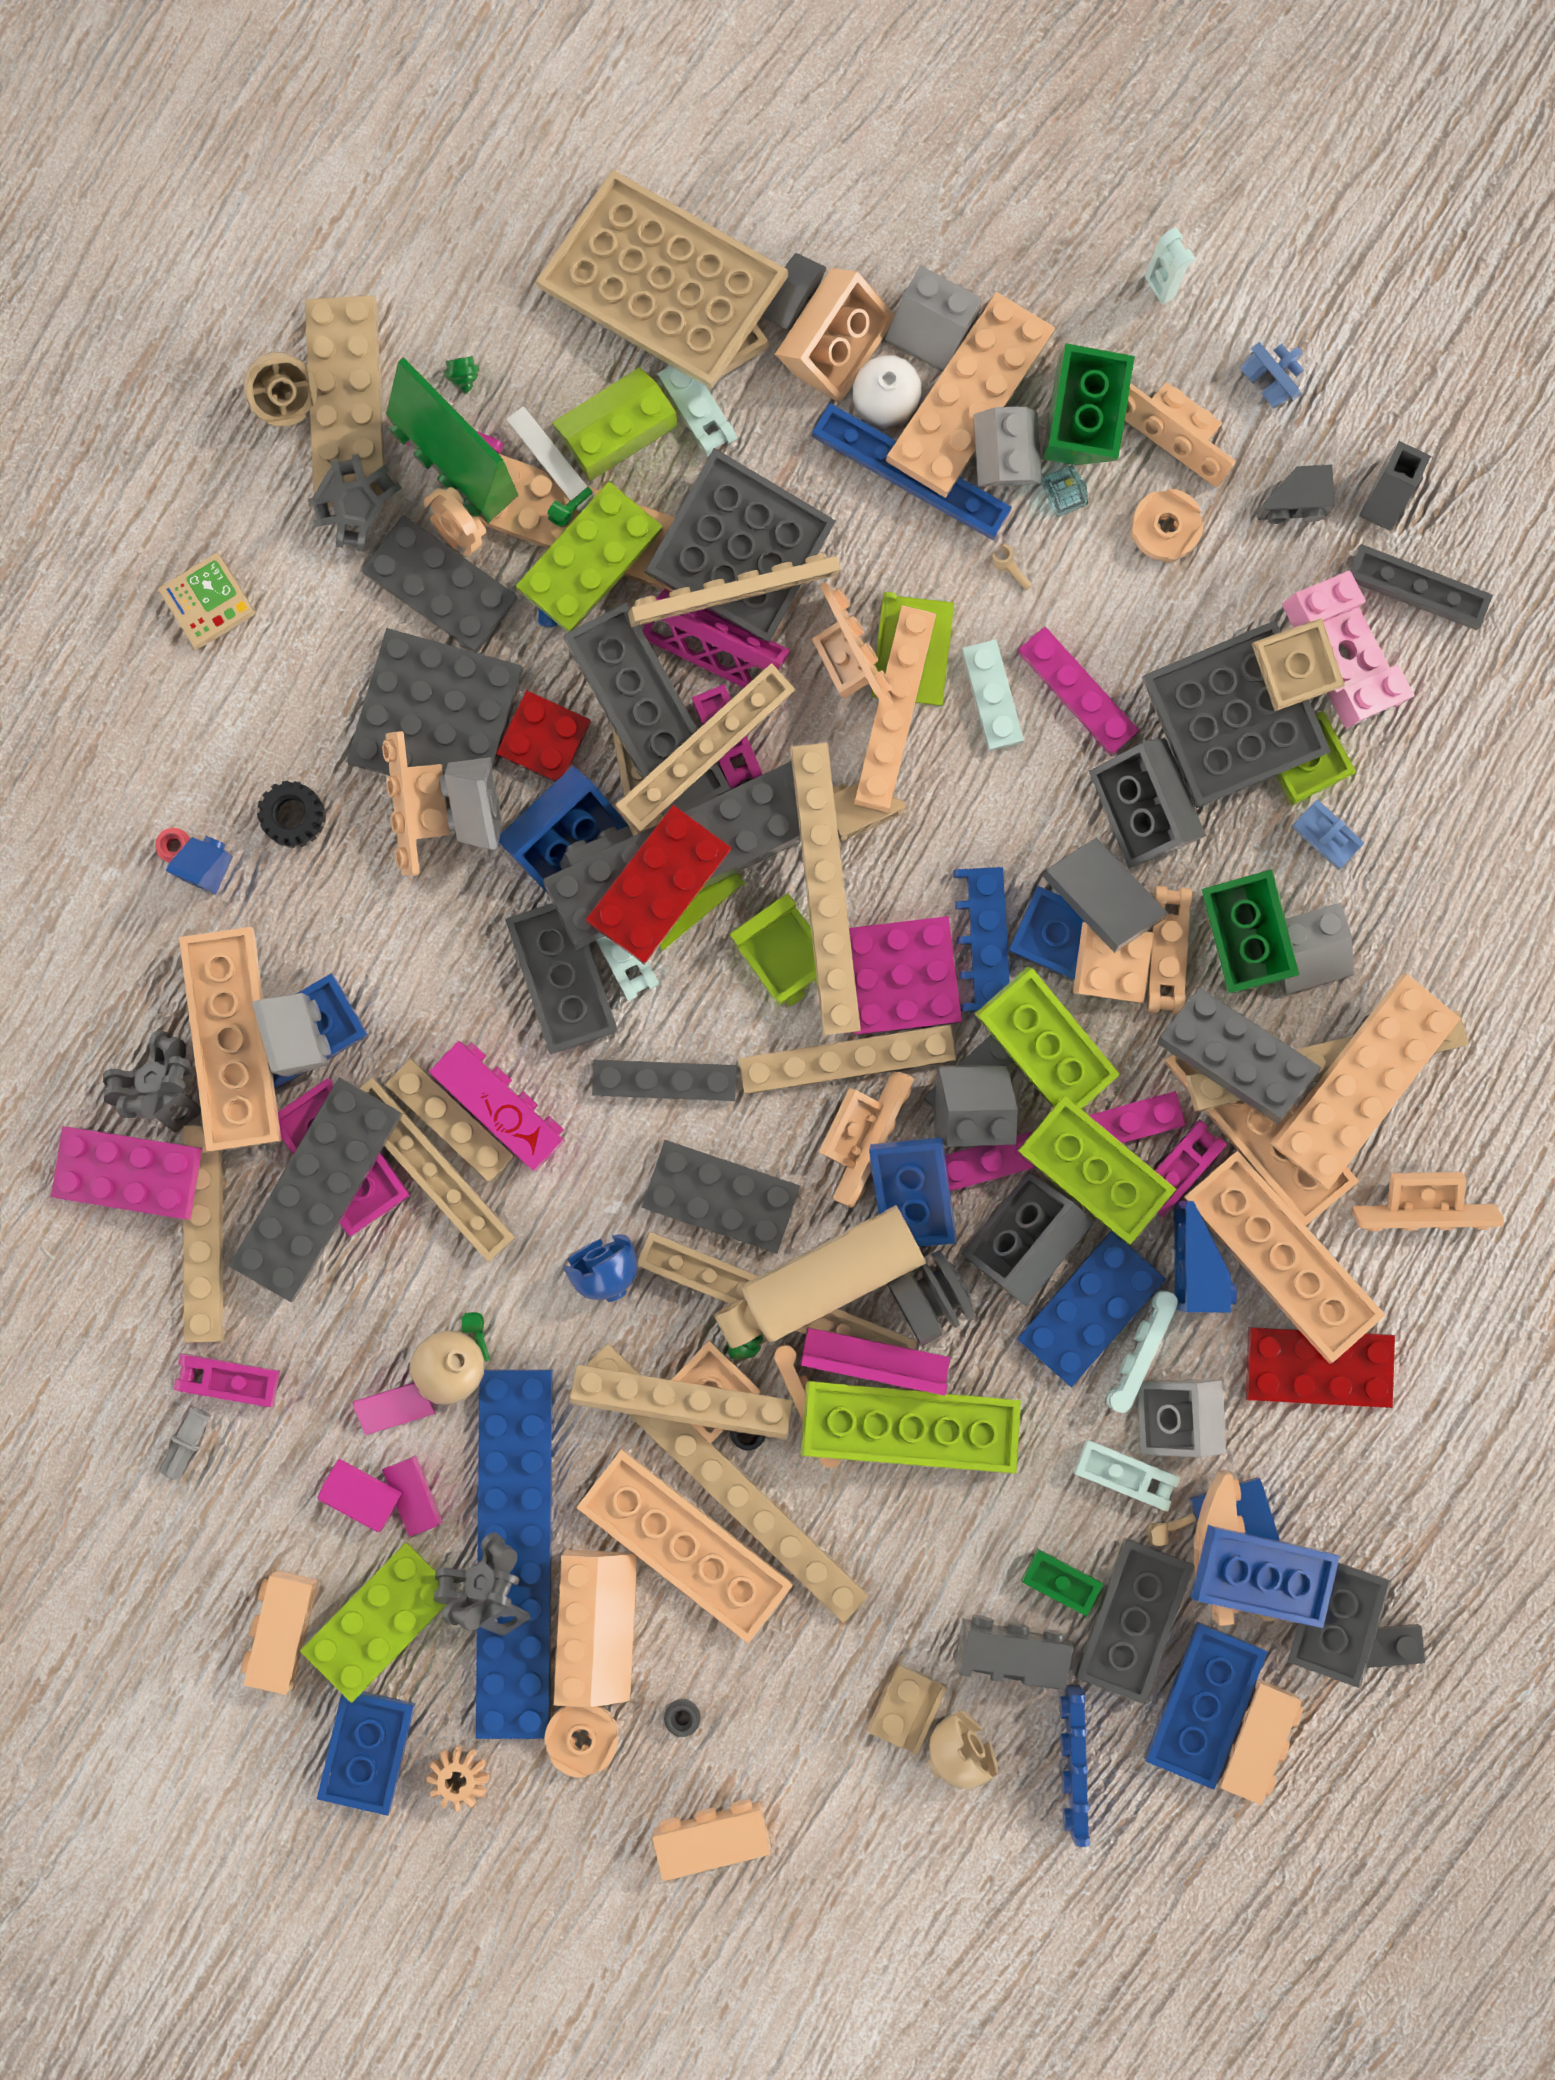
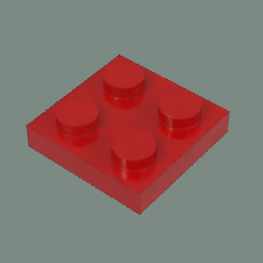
(543, 737)

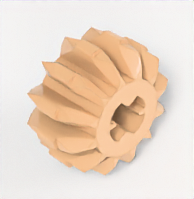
(446, 1787)

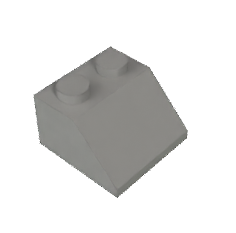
(933, 318)
(1007, 446)
(473, 802)
(1320, 947)
(291, 1034)
(1182, 1418)

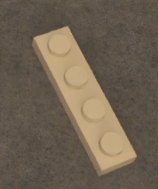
(450, 1120)

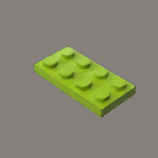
(589, 557)
(1046, 1041)
(1096, 1170)
(376, 1623)

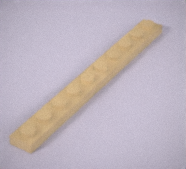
(747, 1504)

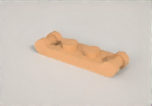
(1169, 952)
(785, 1358)

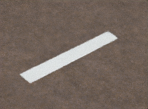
(548, 455)

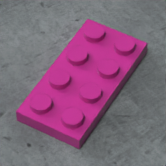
(126, 1172)
(382, 1186)

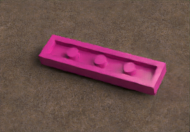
(1078, 691)

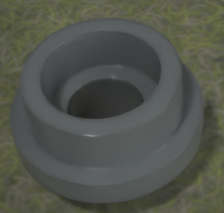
(682, 1729)

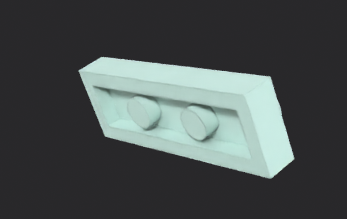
(992, 695)

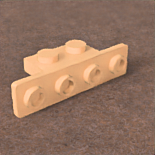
(1180, 429)
(845, 654)
(417, 802)
(858, 1125)
(1427, 1202)

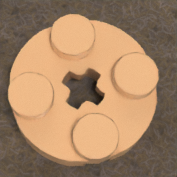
(1165, 505)
(454, 521)
(589, 1758)

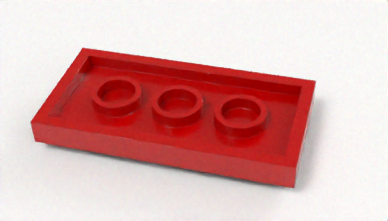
(658, 884)
(1290, 1369)

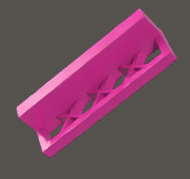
(724, 636)
(875, 1361)

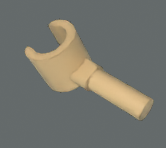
(1010, 566)
(1159, 1531)

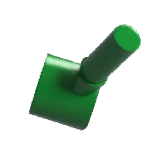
(562, 514)
(474, 1323)

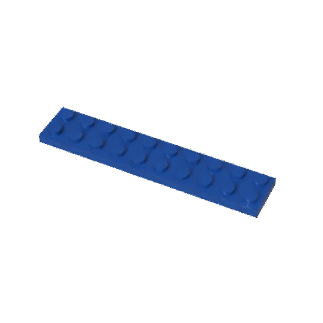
(517, 1505)

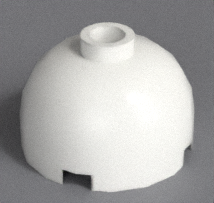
(887, 392)

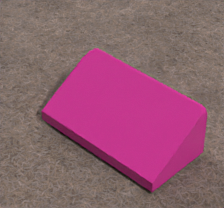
(392, 1408)
(359, 1495)
(416, 1502)

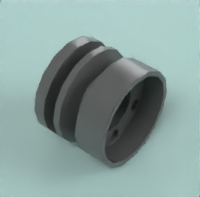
(931, 1298)

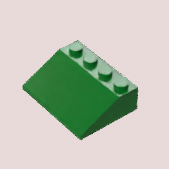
(448, 444)

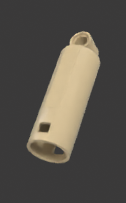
(822, 1280)

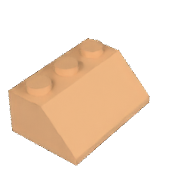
(836, 333)

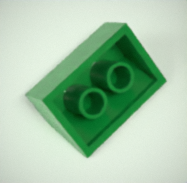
(1088, 406)
(1250, 932)

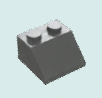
(975, 1106)

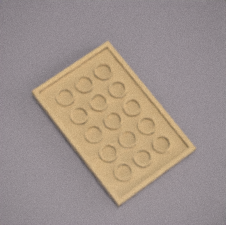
(662, 279)

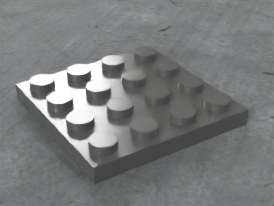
(736, 526)
(440, 697)
(1225, 721)

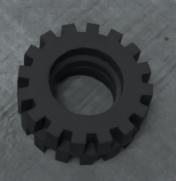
(278, 796)

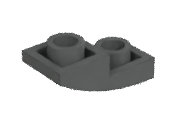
(801, 284)

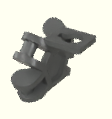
(353, 501)
(156, 1084)
(485, 1590)

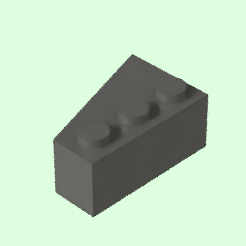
(1013, 1653)

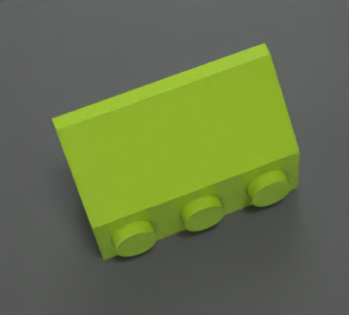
(616, 423)

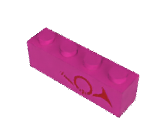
(497, 1105)

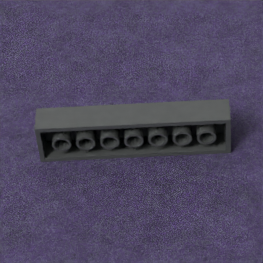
(751, 819)

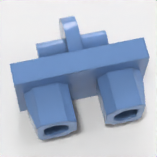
(1283, 386)
(1327, 834)

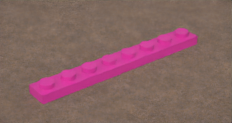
(1122, 1122)

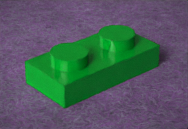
(1061, 1582)

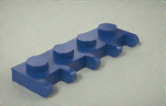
(987, 933)
(1075, 1779)

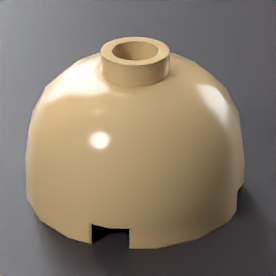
(279, 388)
(447, 1367)
(959, 1754)

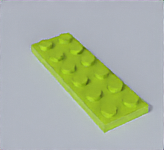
(910, 1427)

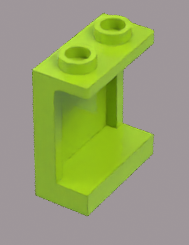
(779, 950)

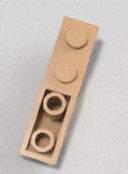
(1219, 1511)

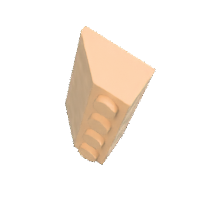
(595, 1628)

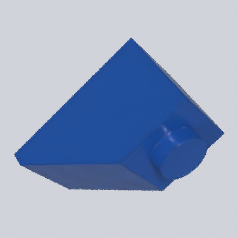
(201, 863)

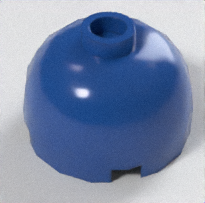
(603, 1270)

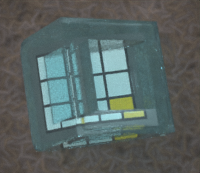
(1065, 490)

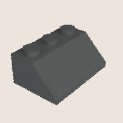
(1147, 802)
(1027, 1238)

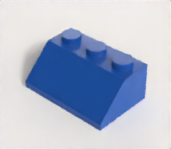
(559, 817)

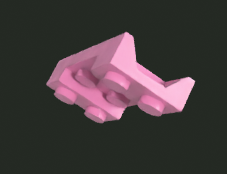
(1367, 676)

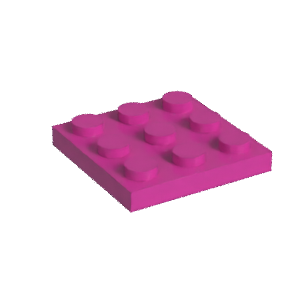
(905, 975)

